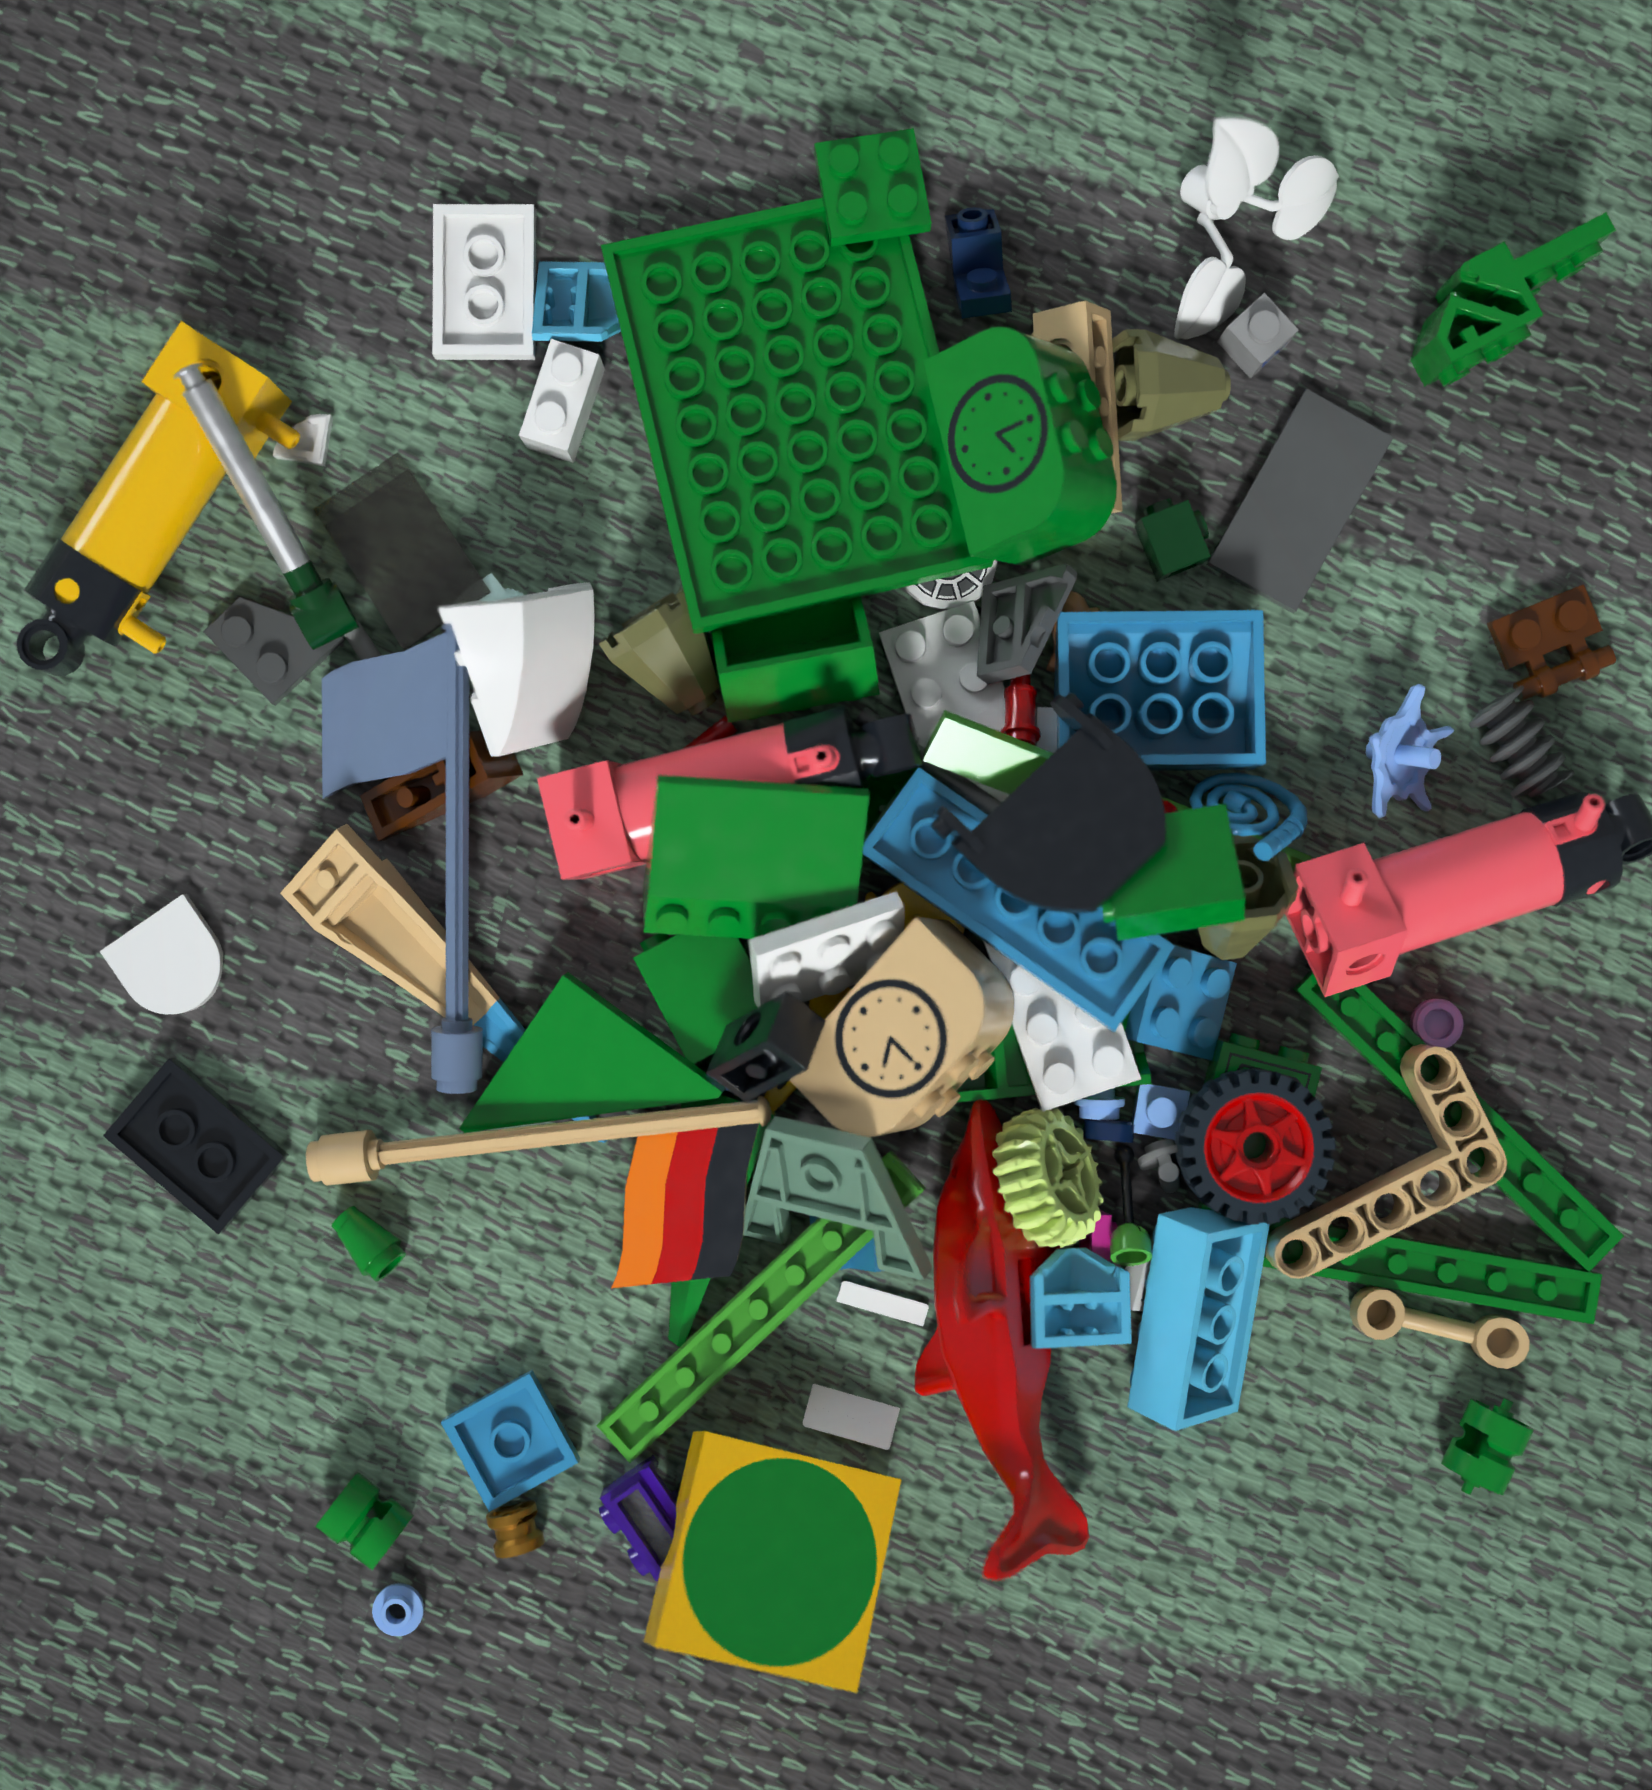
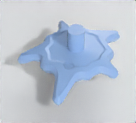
(1404, 754)

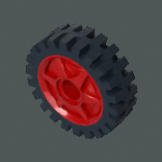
(1294, 1153)

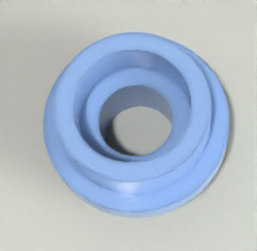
(1101, 1106)
(405, 1596)

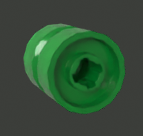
(364, 1521)

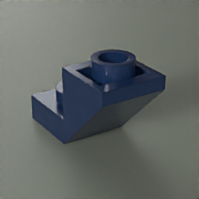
(977, 263)

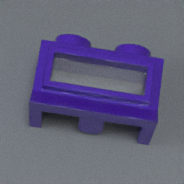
(644, 1513)

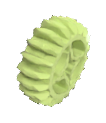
(1048, 1177)

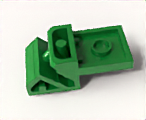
(1493, 302)

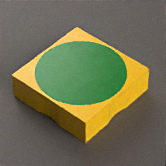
(773, 1561)

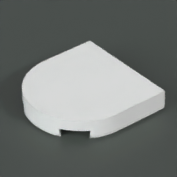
(168, 959)

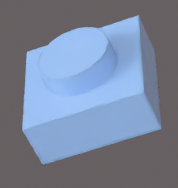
(1158, 1110)

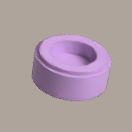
(1437, 1022)

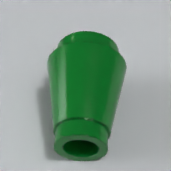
(368, 1243)

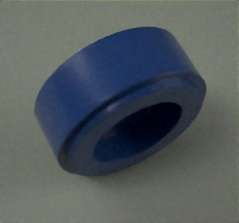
(1109, 1130)

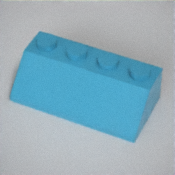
(1196, 1317)

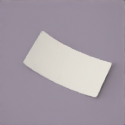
(849, 1414)

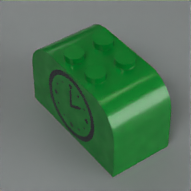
(1022, 444)

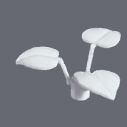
(1240, 159)

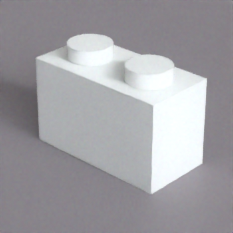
(562, 401)

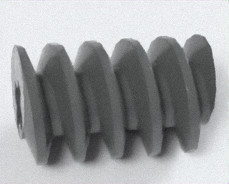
(1520, 745)

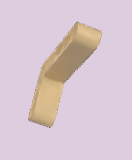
(1404, 1181)

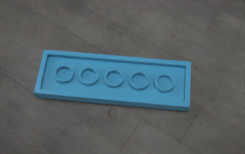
(1061, 949)

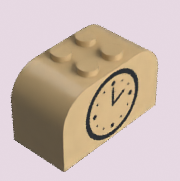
(909, 1033)

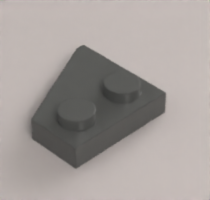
(1019, 619)
(267, 647)

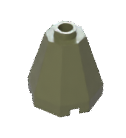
(1166, 381)
(666, 656)
(1268, 894)

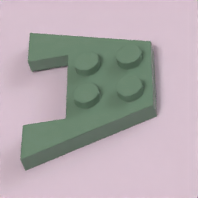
(833, 1179)

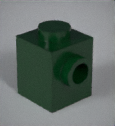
(1173, 538)

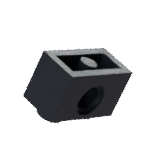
(766, 1046)

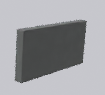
(1300, 501)

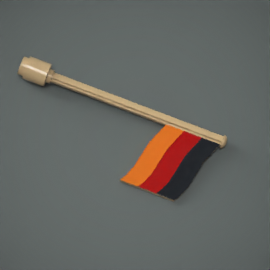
(679, 1194)

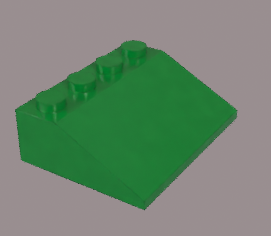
(750, 855)

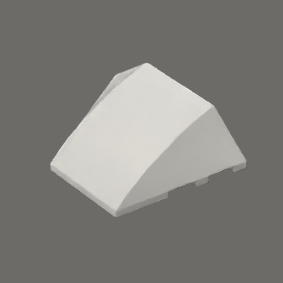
(526, 663)

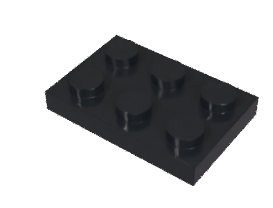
(196, 1145)

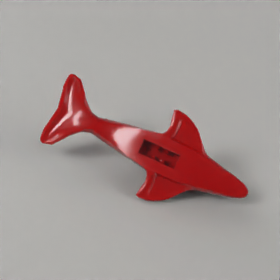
(988, 1352)

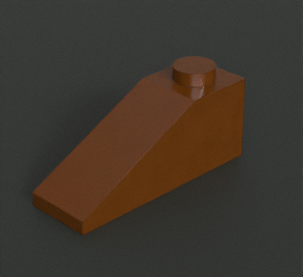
(421, 796)

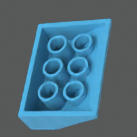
(1169, 683)

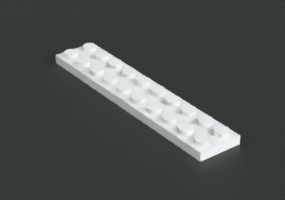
(1060, 1044)

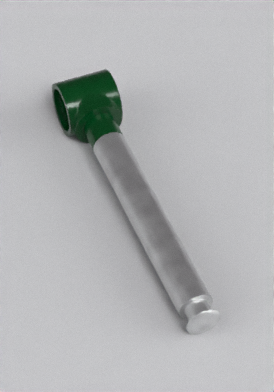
(316, 602)

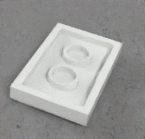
(484, 281)
(826, 951)

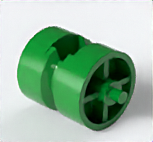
(1487, 1446)

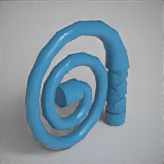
(1238, 801)

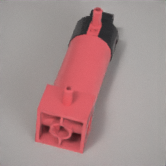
(605, 809)
(1365, 912)

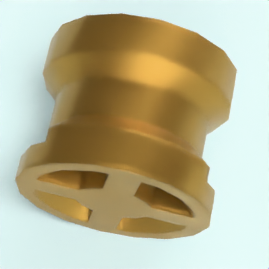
(515, 1529)

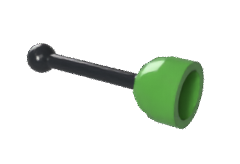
(1128, 1243)

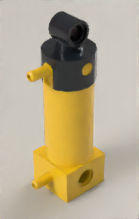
(145, 505)

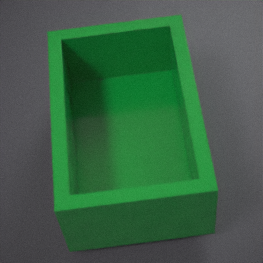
(796, 661)

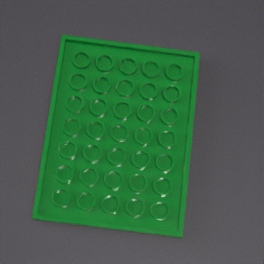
(787, 412)

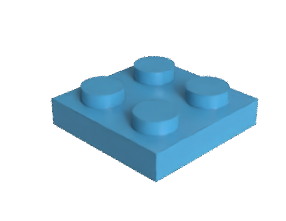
(1183, 1004)
(510, 1440)

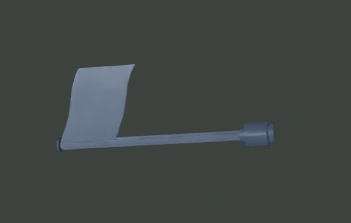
(388, 722)

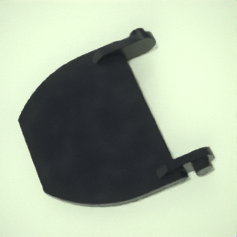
(1071, 825)

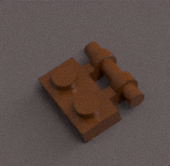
(1547, 627)

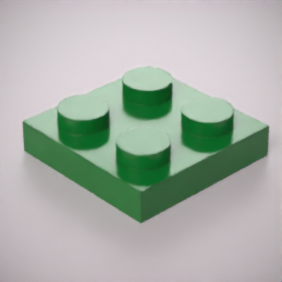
(872, 187)

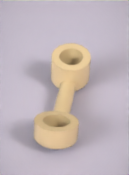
(1493, 1337)

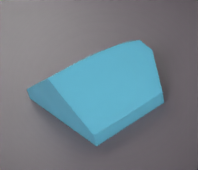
(573, 303)
(1079, 1301)

